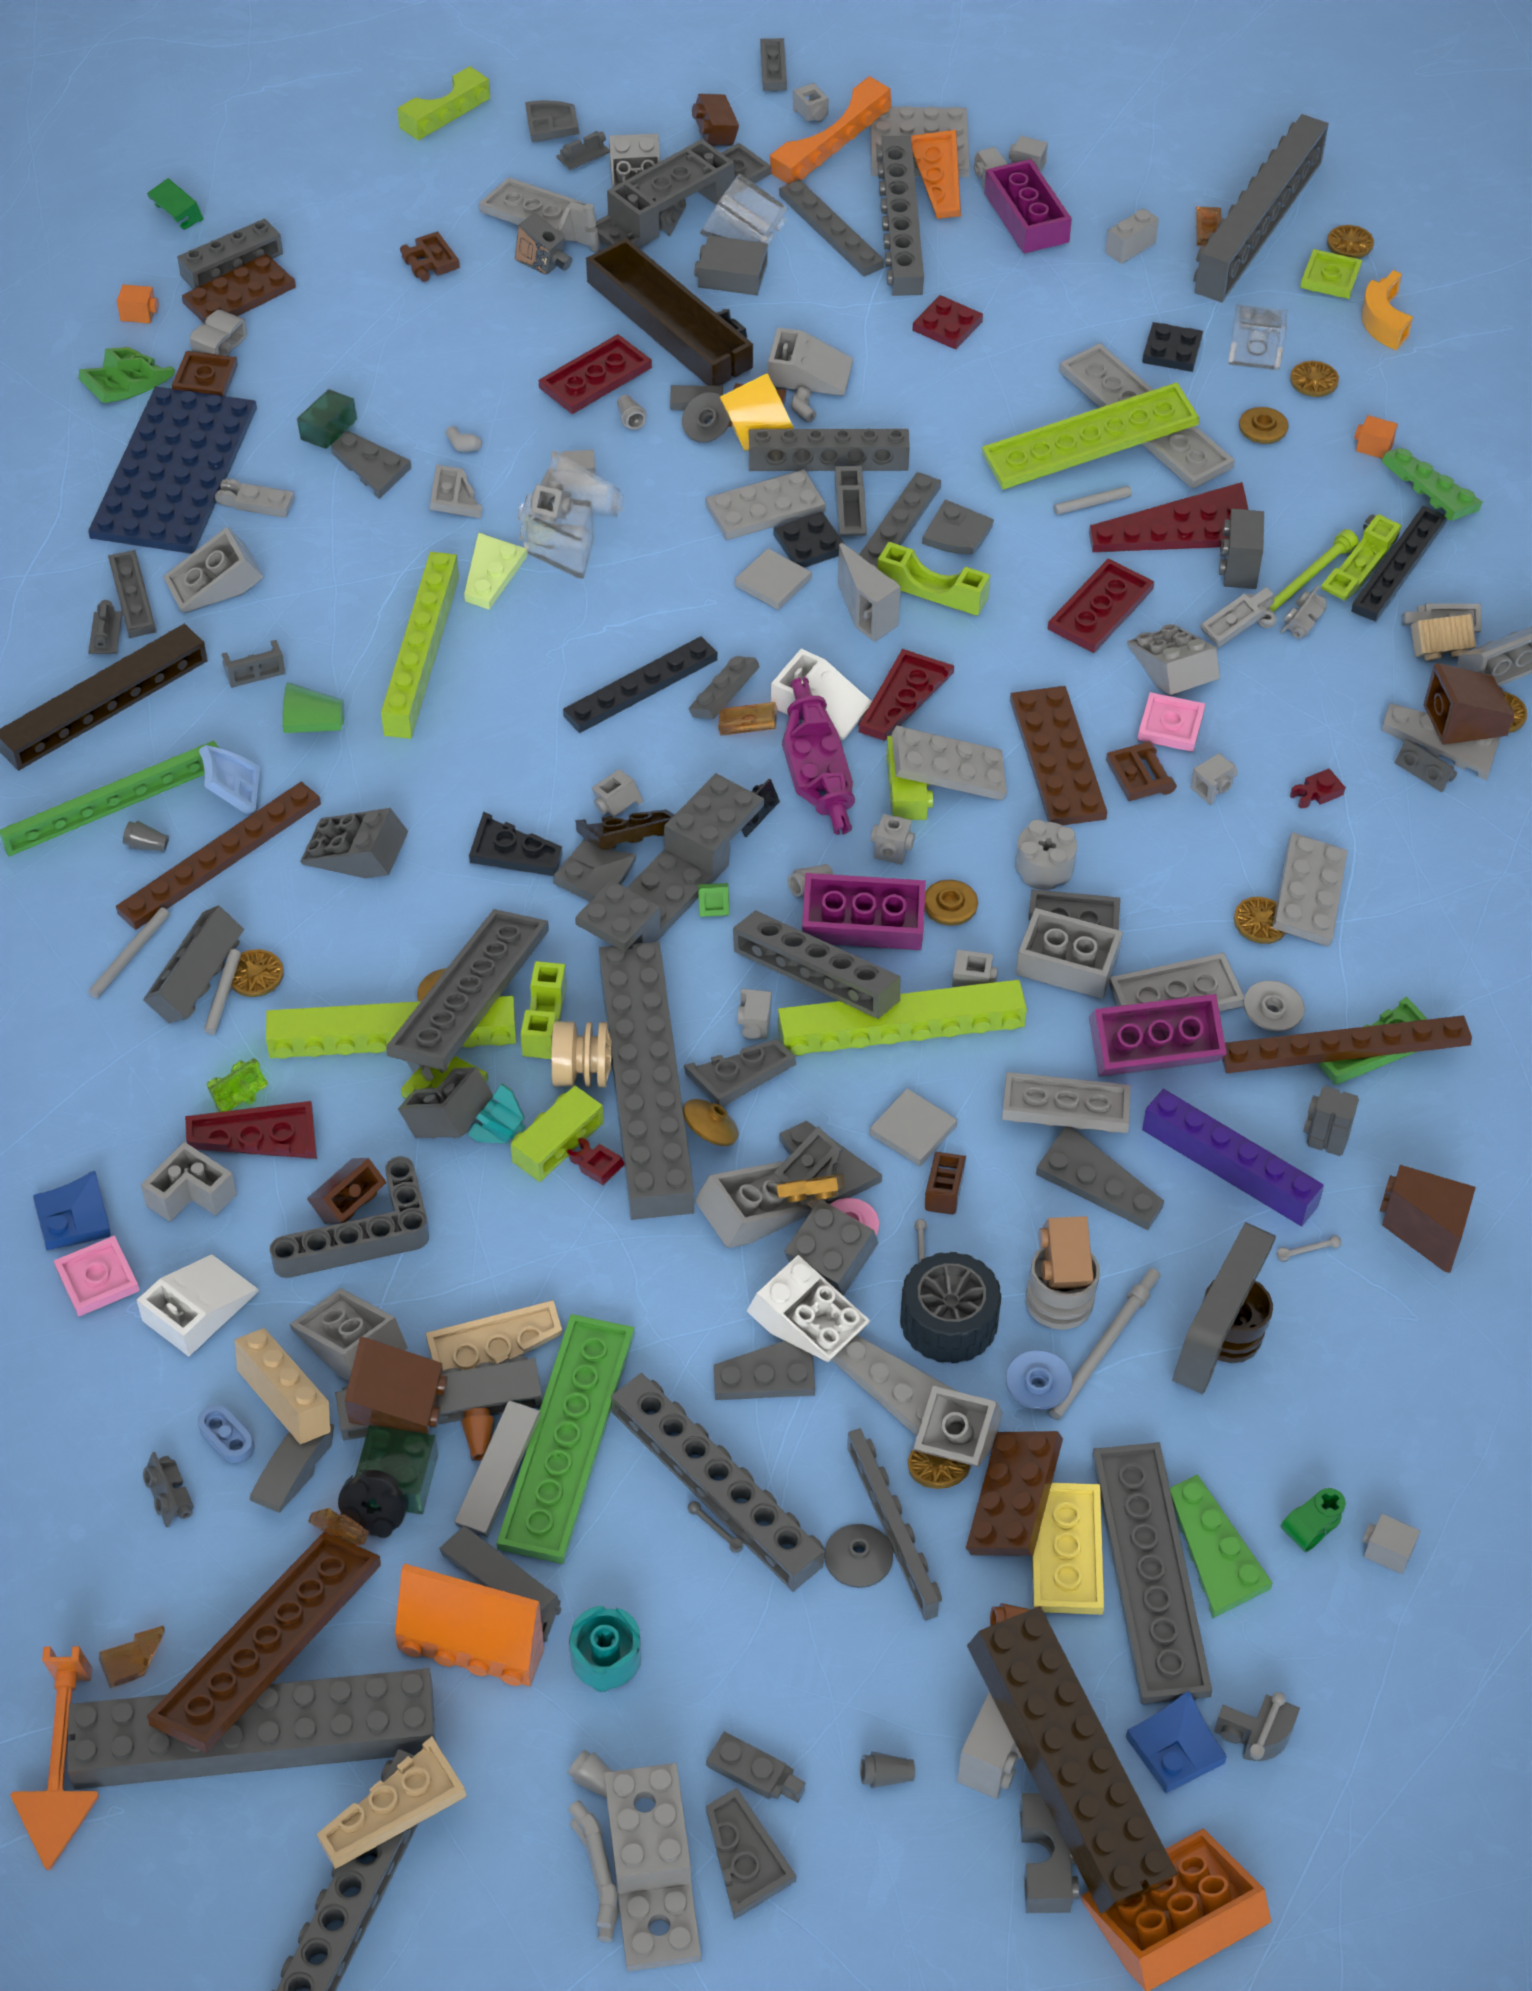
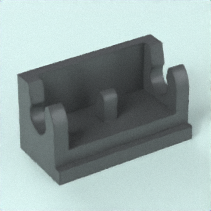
(254, 666)

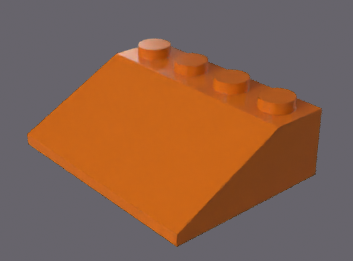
(468, 1626)
(1189, 1917)

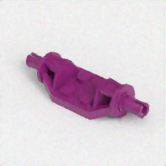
(817, 757)

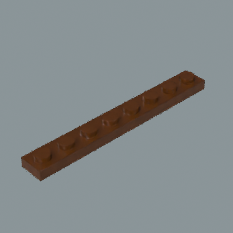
(218, 855)
(1346, 1044)

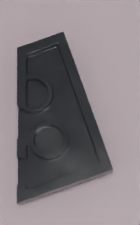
(508, 848)

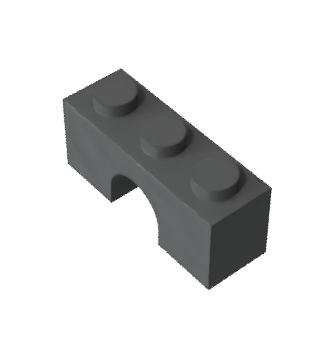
(1047, 1884)

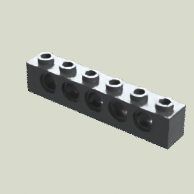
(828, 448)
(817, 964)

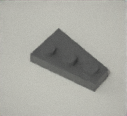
(371, 462)

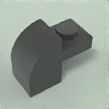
(1245, 1729)

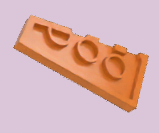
(939, 169)

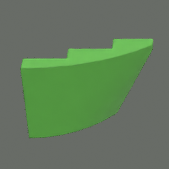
(124, 375)
(311, 710)

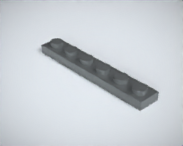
(831, 228)
(902, 516)
(899, 1534)

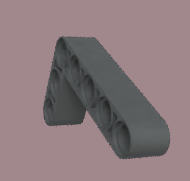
(361, 1232)
(1221, 1307)

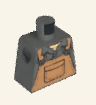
(540, 245)

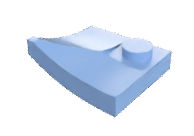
(231, 777)

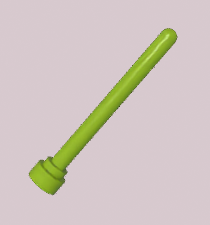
(1342, 544)

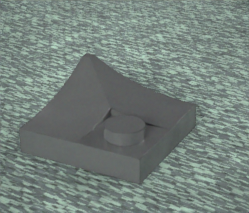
(551, 119)
(957, 529)
(592, 869)

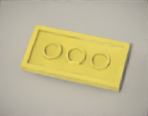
(1069, 1552)

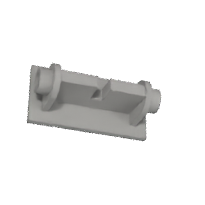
(1297, 619)

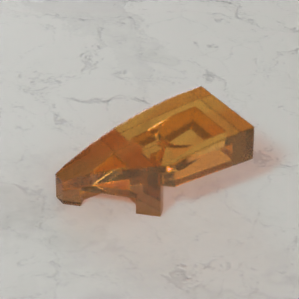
(339, 1526)
(132, 1659)

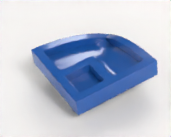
(72, 1213)
(1176, 1744)

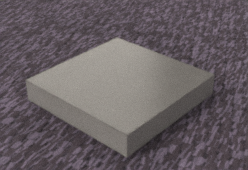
(773, 579)
(913, 1127)

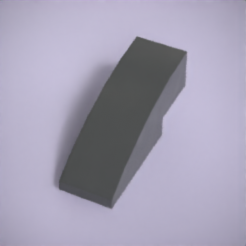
(850, 501)
(289, 1470)

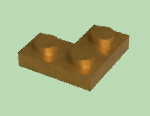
(822, 1187)

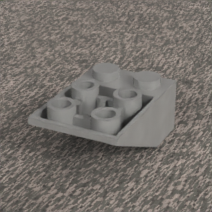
(632, 155)
(807, 362)
(868, 594)
(1176, 658)

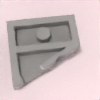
(453, 493)

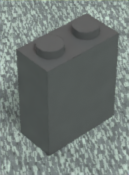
(732, 265)

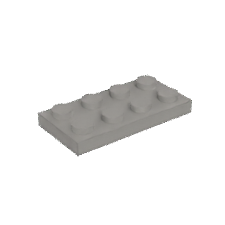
(765, 504)
(949, 763)
(1310, 889)
(1180, 980)
(1066, 1102)

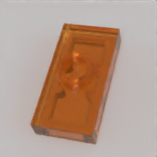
(1206, 222)
(748, 718)

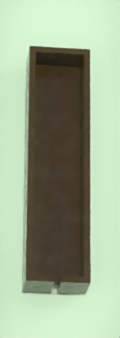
(669, 313)
(1071, 1759)

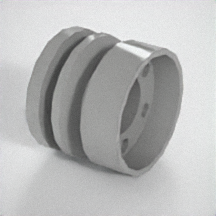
(1060, 1307)

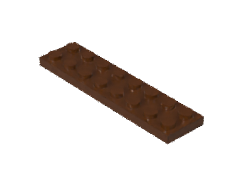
(263, 1642)

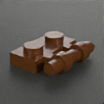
(436, 256)

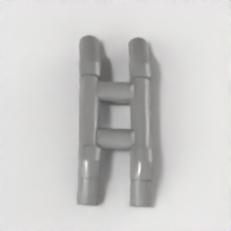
(590, 1833)

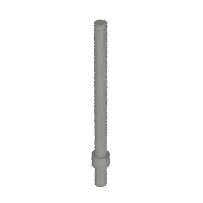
(1136, 1298)

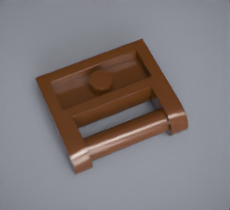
(1133, 775)

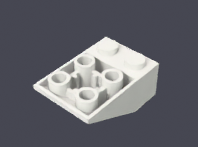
(844, 701)
(194, 1302)
(807, 1311)

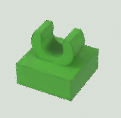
(713, 899)

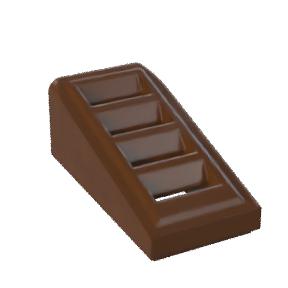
(944, 1184)

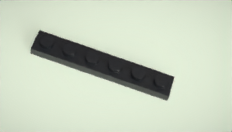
(1399, 564)
(640, 684)

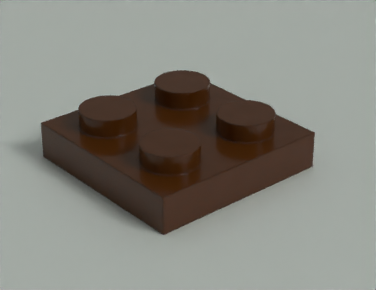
(205, 373)

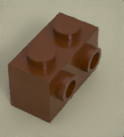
(715, 119)
(347, 1191)

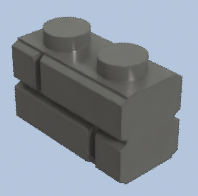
(1330, 1120)

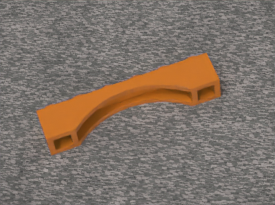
(800, 157)

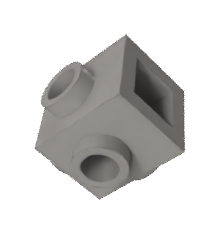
(542, 501)
(892, 839)

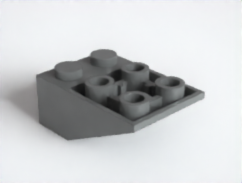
(357, 843)

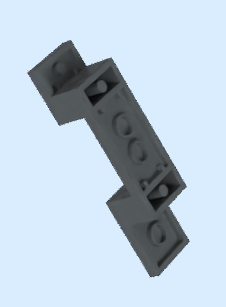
(699, 167)
(692, 855)

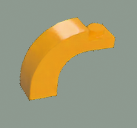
(1380, 318)

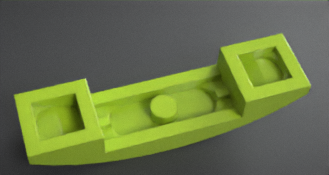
(1363, 559)

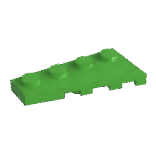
(1440, 488)
(1347, 1069)
(1222, 1559)

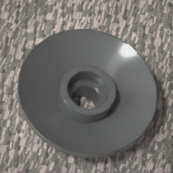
(698, 413)
(856, 1568)

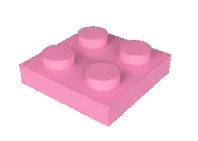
(1171, 722)
(96, 1276)

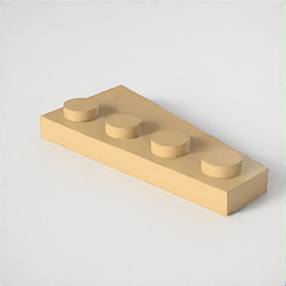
(495, 1337)
(406, 1798)

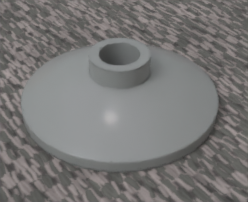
(1276, 997)

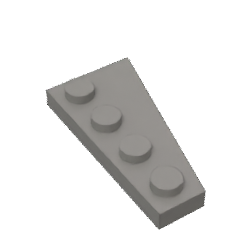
(1418, 728)

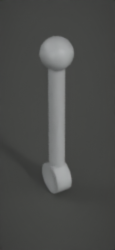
(920, 1225)
(1283, 1253)
(1257, 1750)

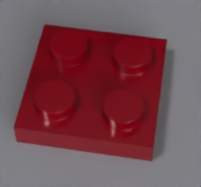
(947, 322)

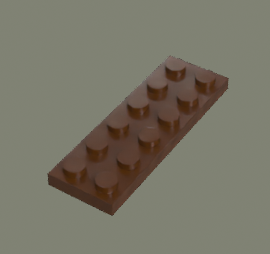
(1058, 756)

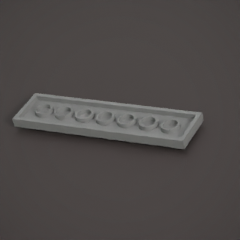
(1109, 380)

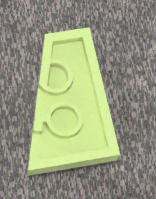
(491, 569)

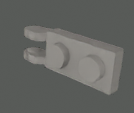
(255, 498)

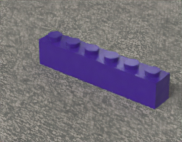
(1232, 1157)

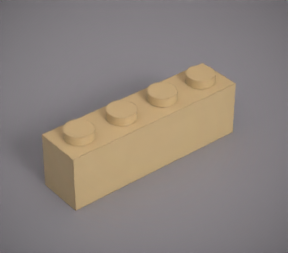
(282, 1386)

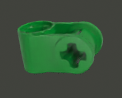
(1315, 1518)

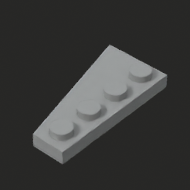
(888, 1380)

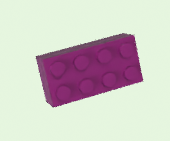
(1027, 206)
(864, 911)
(1157, 1035)

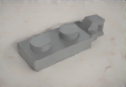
(1433, 611)
(1237, 616)

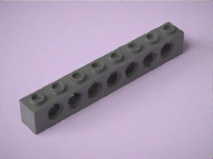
(901, 216)
(790, 1565)
(353, 1911)

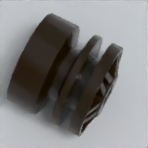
(1249, 1326)

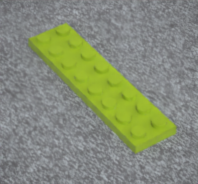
(1090, 435)

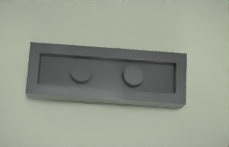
(773, 64)
(724, 687)

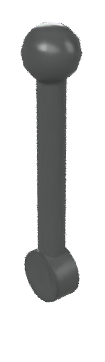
(735, 1544)

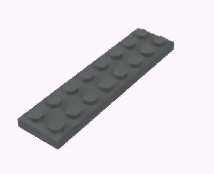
(467, 989)
(1151, 1573)

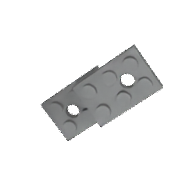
(652, 1867)

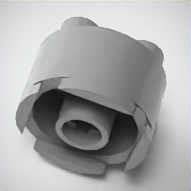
(1046, 854)

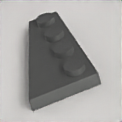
(1094, 1176)

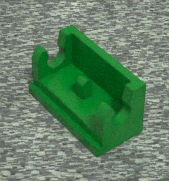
(176, 203)

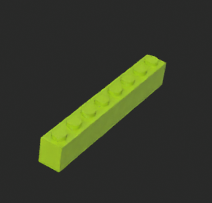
(420, 645)
(914, 1017)
(367, 1028)

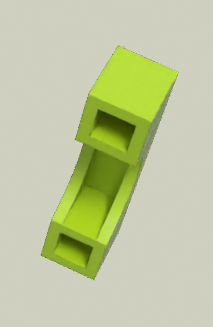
(425, 116)
(962, 591)

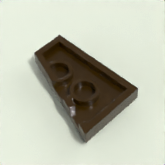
(617, 830)

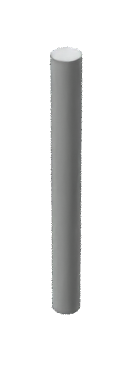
(129, 952)

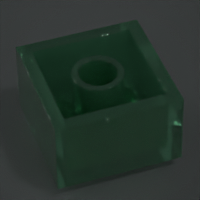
(406, 1457)

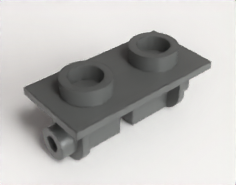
(577, 154)
(670, 216)
(105, 629)
(1425, 765)
(161, 1478)

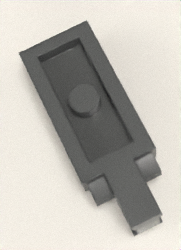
(754, 1769)

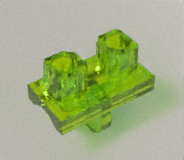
(237, 1086)

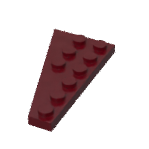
(1174, 525)

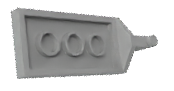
(518, 200)

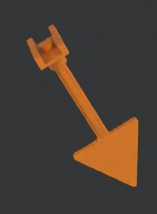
(57, 1814)

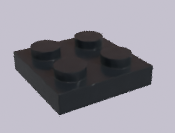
(1172, 346)
(808, 540)

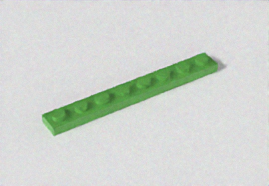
(103, 801)

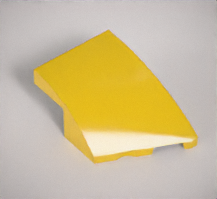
(755, 407)

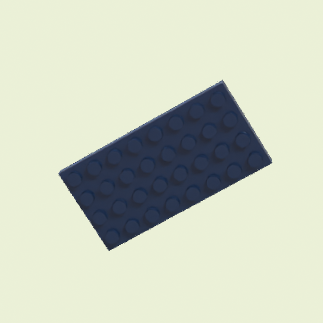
(173, 470)

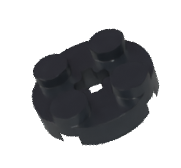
(389, 1497)

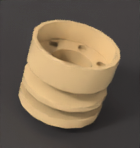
(580, 1054)

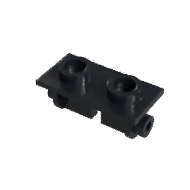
(771, 799)

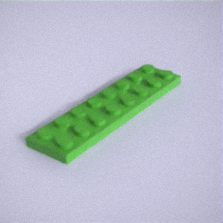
(566, 1439)

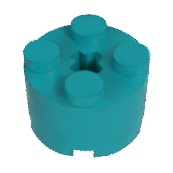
(605, 1647)

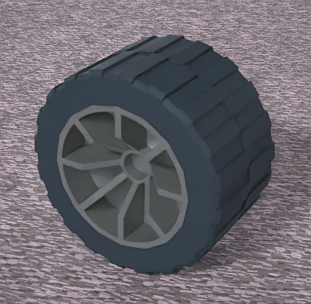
(950, 1307)

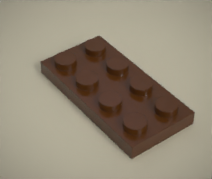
(240, 289)
(1014, 1493)

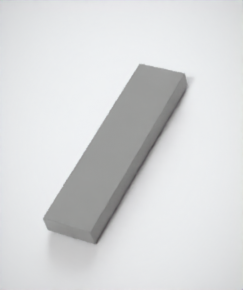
(497, 1468)

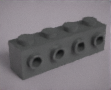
(229, 253)
(193, 965)

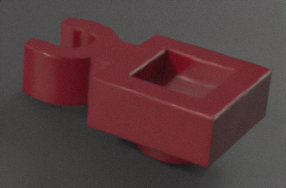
(1319, 787)
(596, 1163)

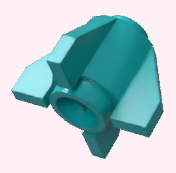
(500, 1120)

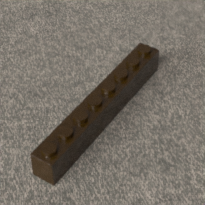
(101, 696)

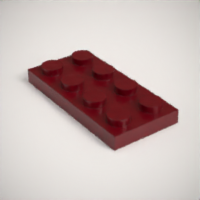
(595, 374)
(1100, 605)

